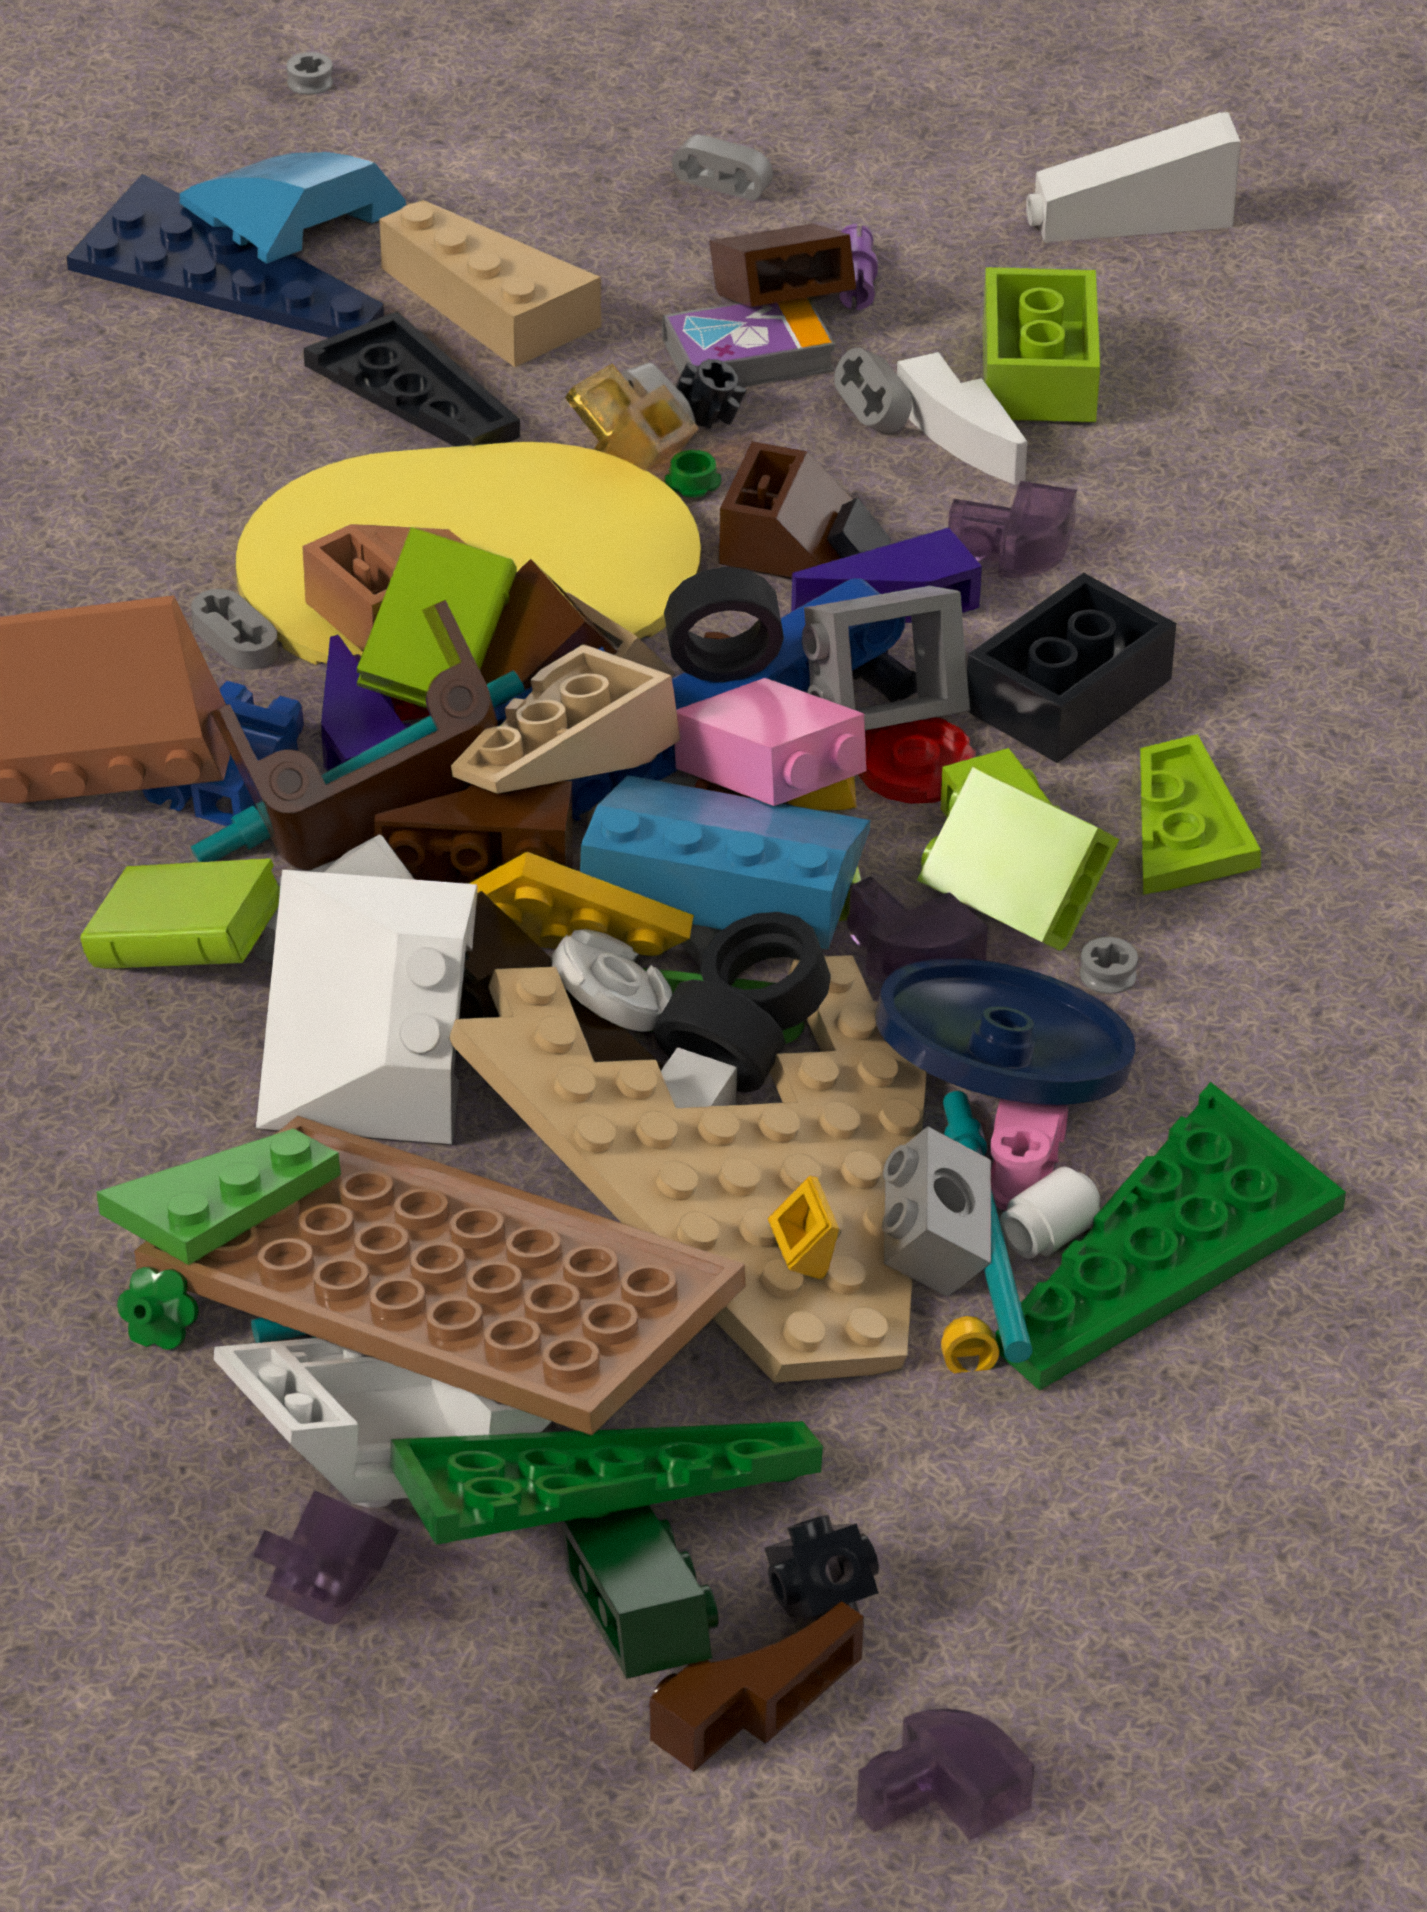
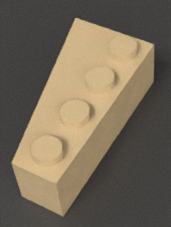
(489, 283)

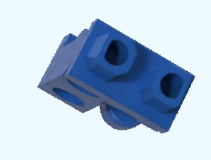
(266, 731)

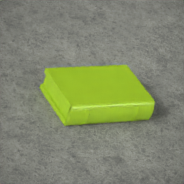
(401, 647)
(182, 914)

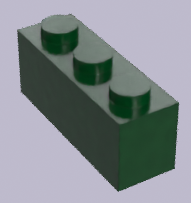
(640, 1590)

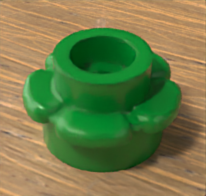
(693, 473)

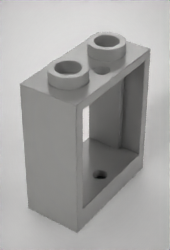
(937, 652)

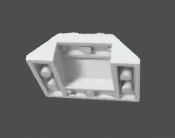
(366, 1005)
(349, 1406)

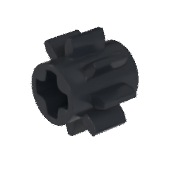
(711, 391)

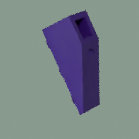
(921, 561)
(352, 715)

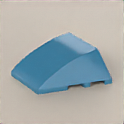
(289, 193)

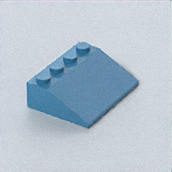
(724, 853)

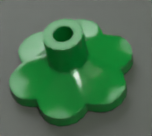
(157, 1307)

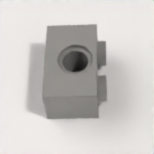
(937, 1211)

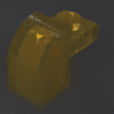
(631, 426)

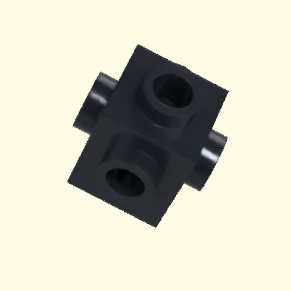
(800, 1563)

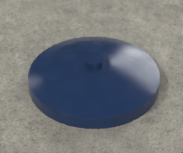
(1005, 1031)

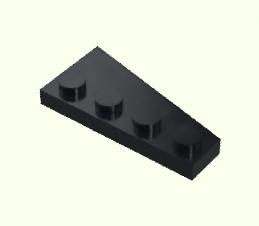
(414, 380)

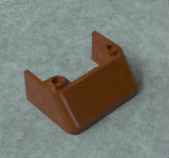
(323, 821)

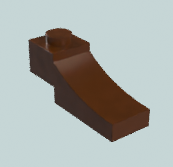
(756, 1691)

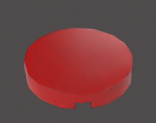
(914, 773)

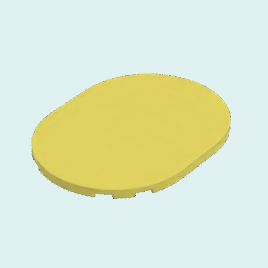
(576, 512)

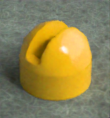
(966, 1338)

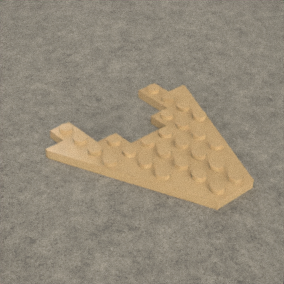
(724, 1169)

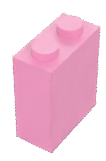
(770, 741)

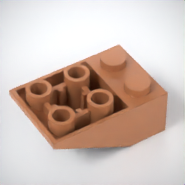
(351, 572)

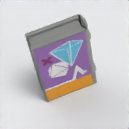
(757, 341)

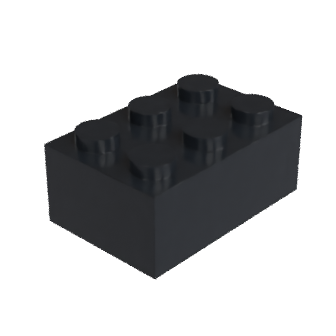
(1070, 667)

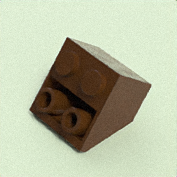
(779, 512)

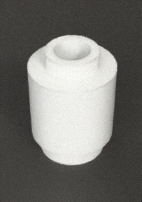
(1050, 1213)

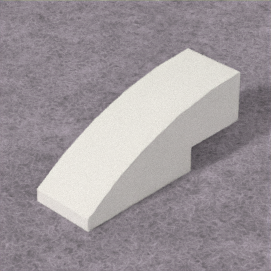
(964, 418)

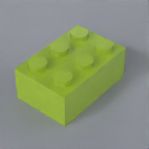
(1042, 342)

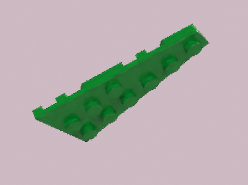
(1175, 1228)
(535, 1479)

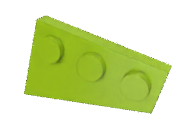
(1189, 819)

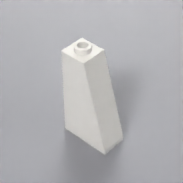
(1143, 186)

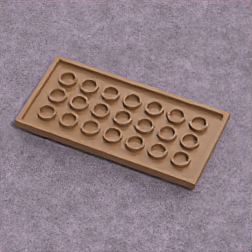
(468, 1282)

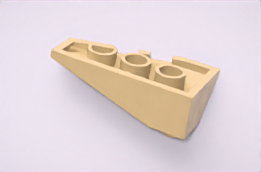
(579, 721)

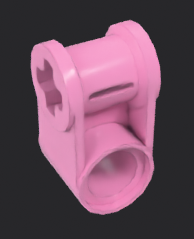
(1024, 1146)

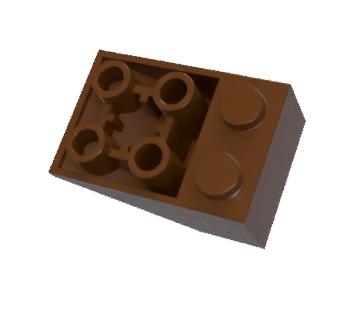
(479, 830)

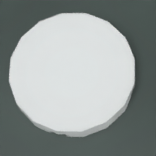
(609, 982)

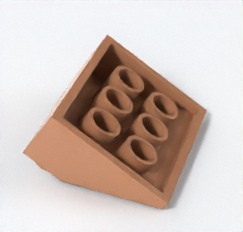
(105, 702)

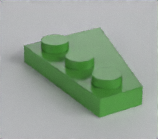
(220, 1195)

